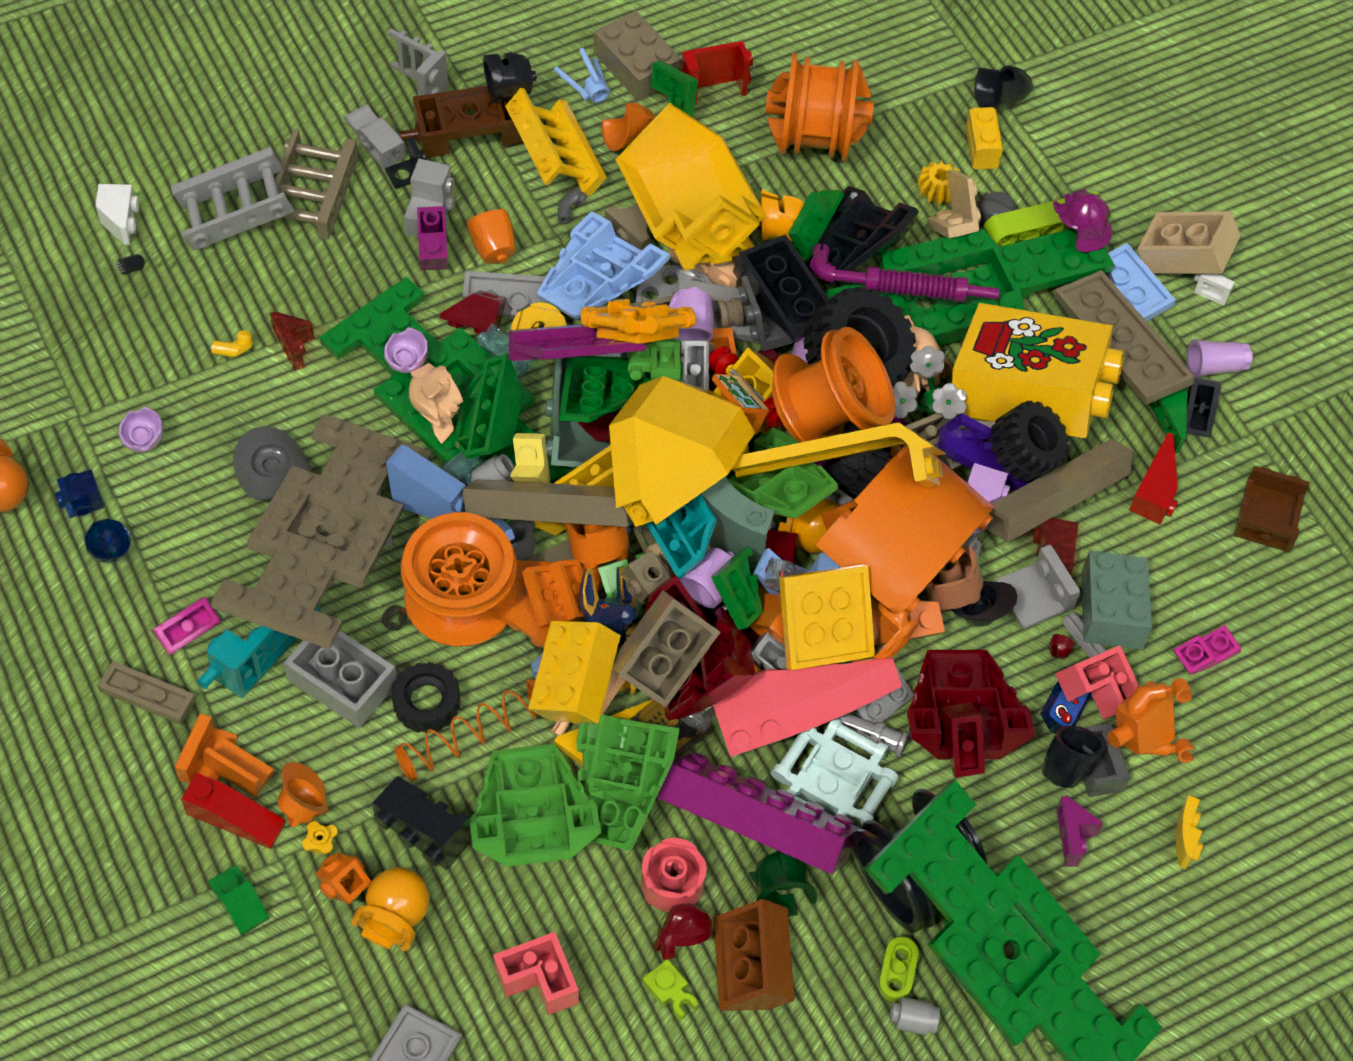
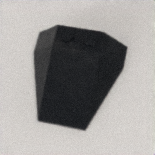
(863, 231)

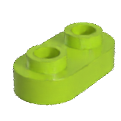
(897, 970)

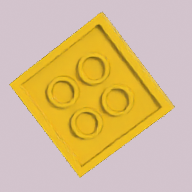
(827, 617)

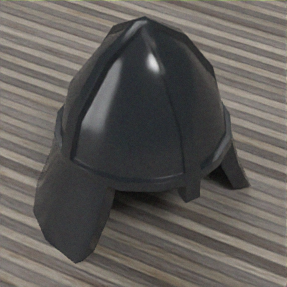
(1001, 87)

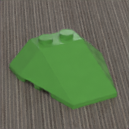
(785, 490)
(532, 808)

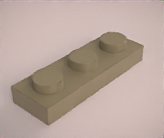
(146, 692)

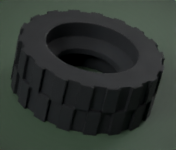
(421, 675)

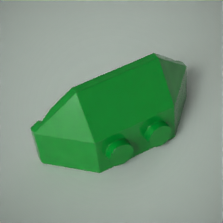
(489, 409)

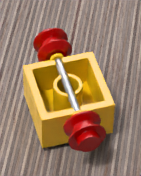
(755, 371)

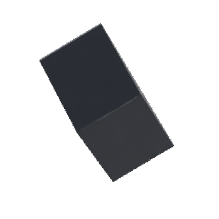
(1202, 406)

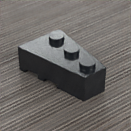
(422, 823)

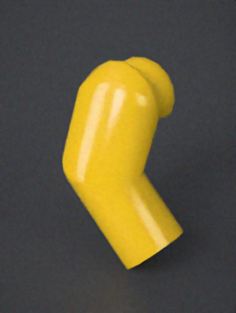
(235, 348)

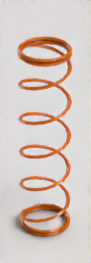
(405, 761)

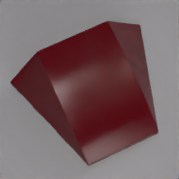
(718, 674)

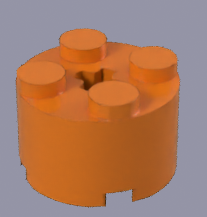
(597, 543)

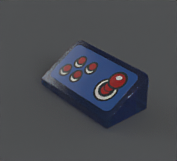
(1060, 712)

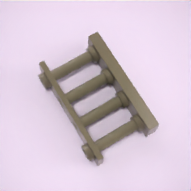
(338, 181)

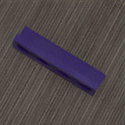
(968, 449)

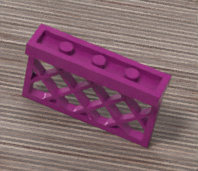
(563, 342)

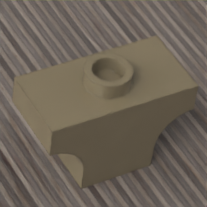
(630, 225)

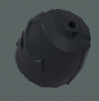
(507, 75)
(1066, 760)

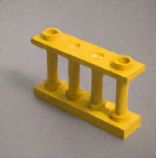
(568, 135)

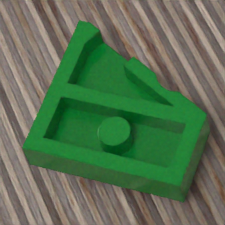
(739, 589)

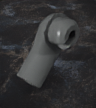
(572, 197)

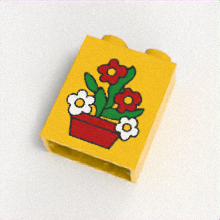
(1040, 358)

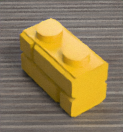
(984, 138)

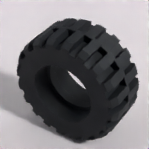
(873, 318)

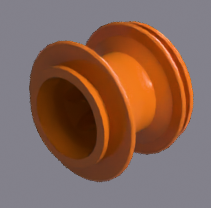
(837, 389)
(454, 554)

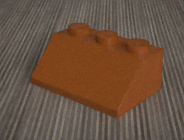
(753, 957)

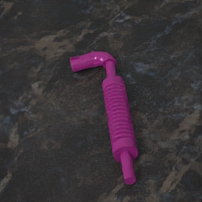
(899, 281)

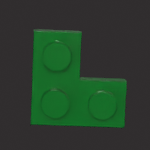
(675, 84)

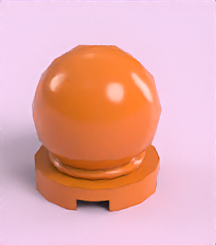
(13, 480)

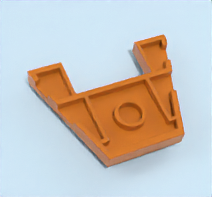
(517, 608)

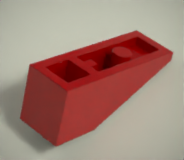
(1159, 486)
(231, 811)

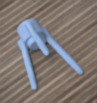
(595, 85)

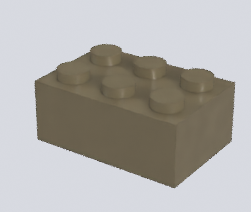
(629, 51)
(664, 649)

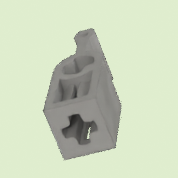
(376, 136)

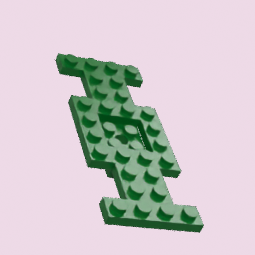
(387, 315)
(980, 916)

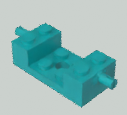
(241, 663)

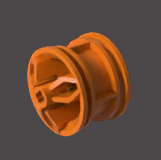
(819, 107)

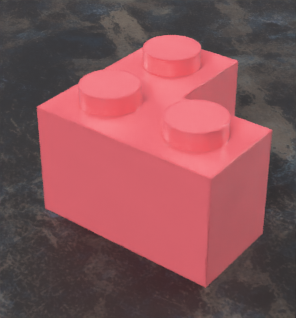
(1105, 676)
(539, 965)

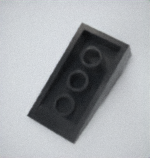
(781, 284)

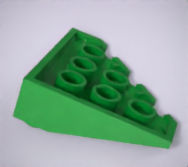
(597, 387)

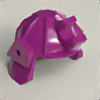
(1089, 217)

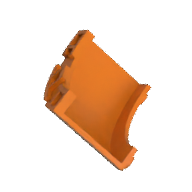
(906, 530)

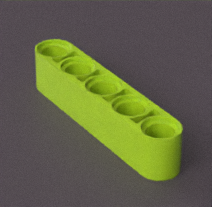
(1026, 223)

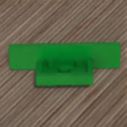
(813, 220)

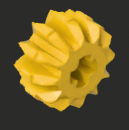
(934, 182)

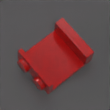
(719, 65)

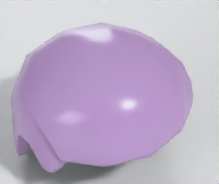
(406, 350)
(141, 430)

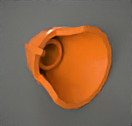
(622, 131)

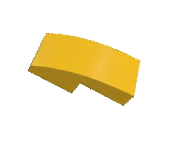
(1187, 834)

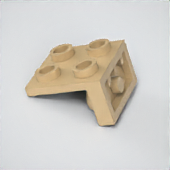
(964, 213)

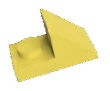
(530, 458)

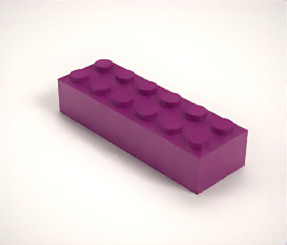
(759, 812)

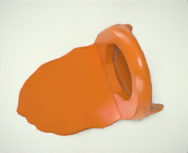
(898, 641)

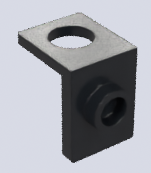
(409, 165)

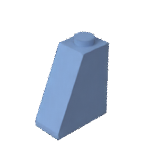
(423, 485)

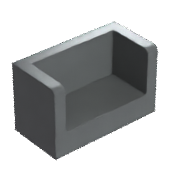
(1111, 771)

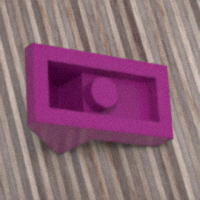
(1075, 825)

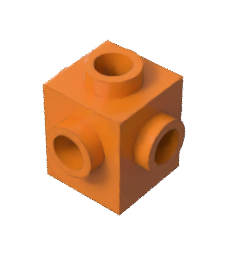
(342, 877)

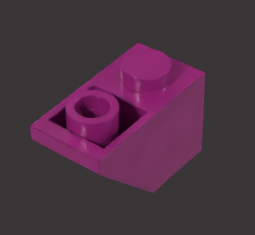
(432, 238)

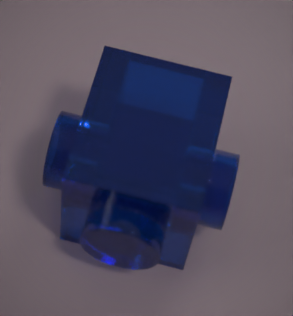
(79, 494)

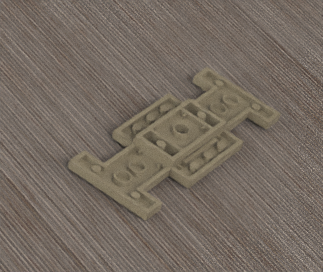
(303, 561)

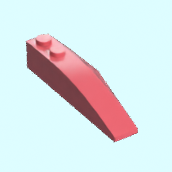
(793, 701)

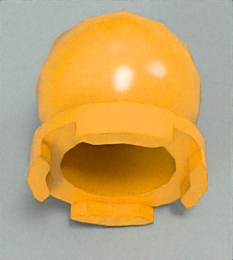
(809, 526)
(393, 906)

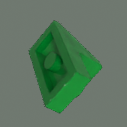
(238, 899)

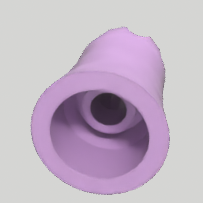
(1217, 357)

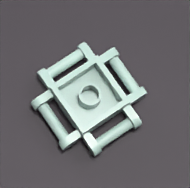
(835, 774)

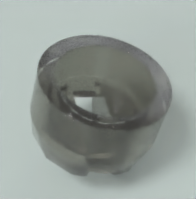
(388, 616)

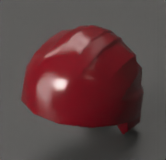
(683, 927)

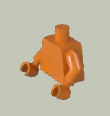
(1147, 721)

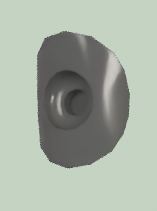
(264, 459)

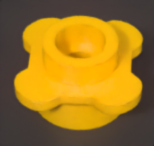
(322, 846)

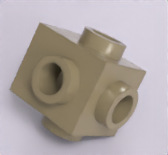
(645, 576)

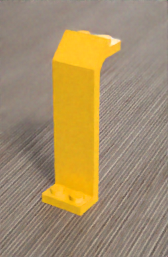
(922, 452)

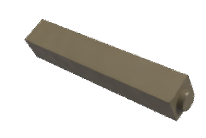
(1059, 490)
(544, 502)

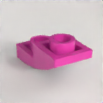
(1207, 651)

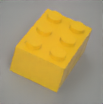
(574, 672)

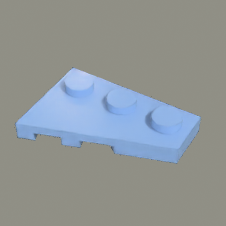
(1139, 283)

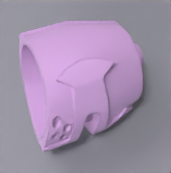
(702, 307)
(699, 580)

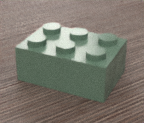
(1116, 600)

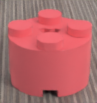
(668, 858)

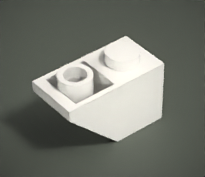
(116, 210)

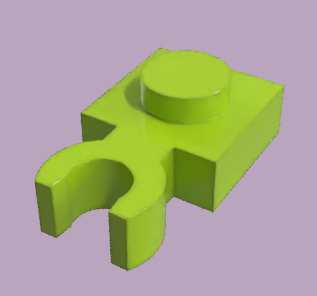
(668, 986)

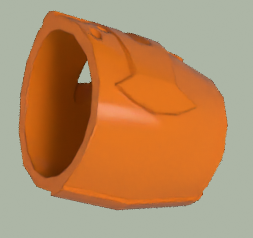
(492, 236)

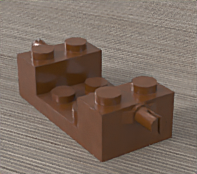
(442, 118)

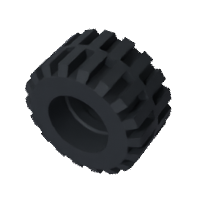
(1029, 441)
(857, 470)

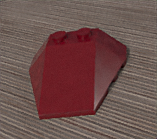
(962, 678)

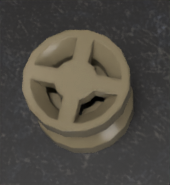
(728, 312)

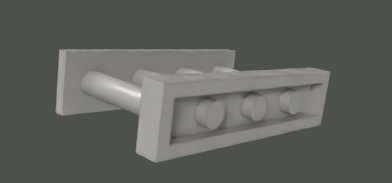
(225, 179)

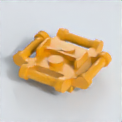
(637, 324)

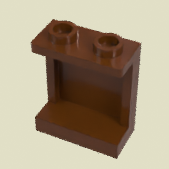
(1271, 508)

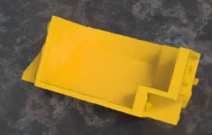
(690, 189)

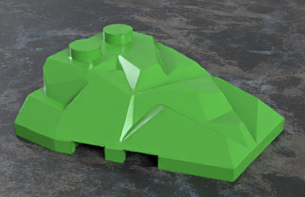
(624, 773)

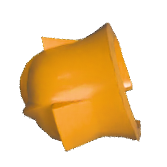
(779, 214)

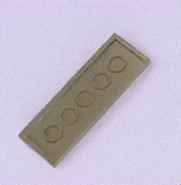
(1148, 362)

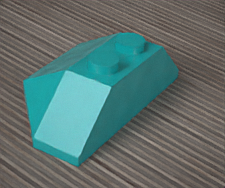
(685, 535)

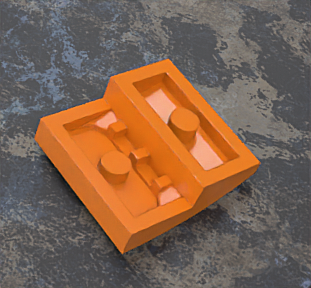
(555, 591)

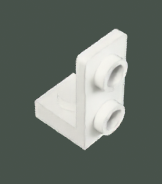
(1213, 287)

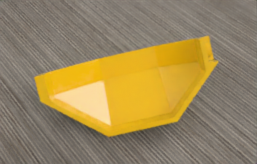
(672, 446)

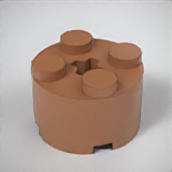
(957, 582)

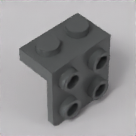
(763, 327)

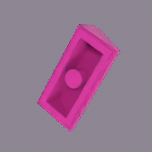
(186, 625)

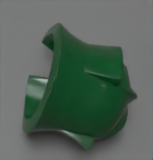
(782, 872)

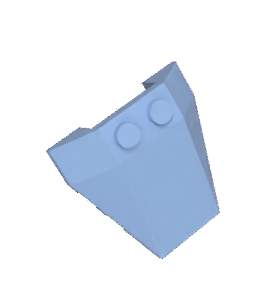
(597, 267)

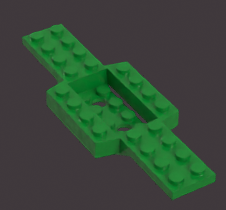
(1013, 268)

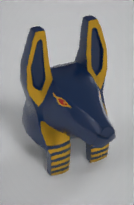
(613, 612)

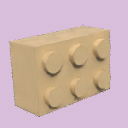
(1189, 242)

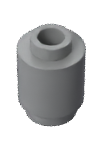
(494, 469)
(914, 1016)

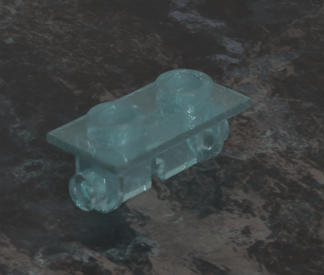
(497, 344)

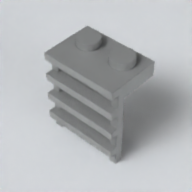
(430, 74)

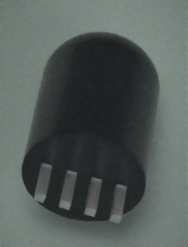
(130, 264)

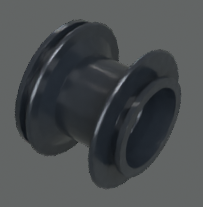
(907, 902)

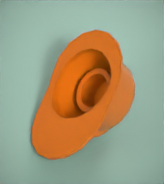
(301, 794)

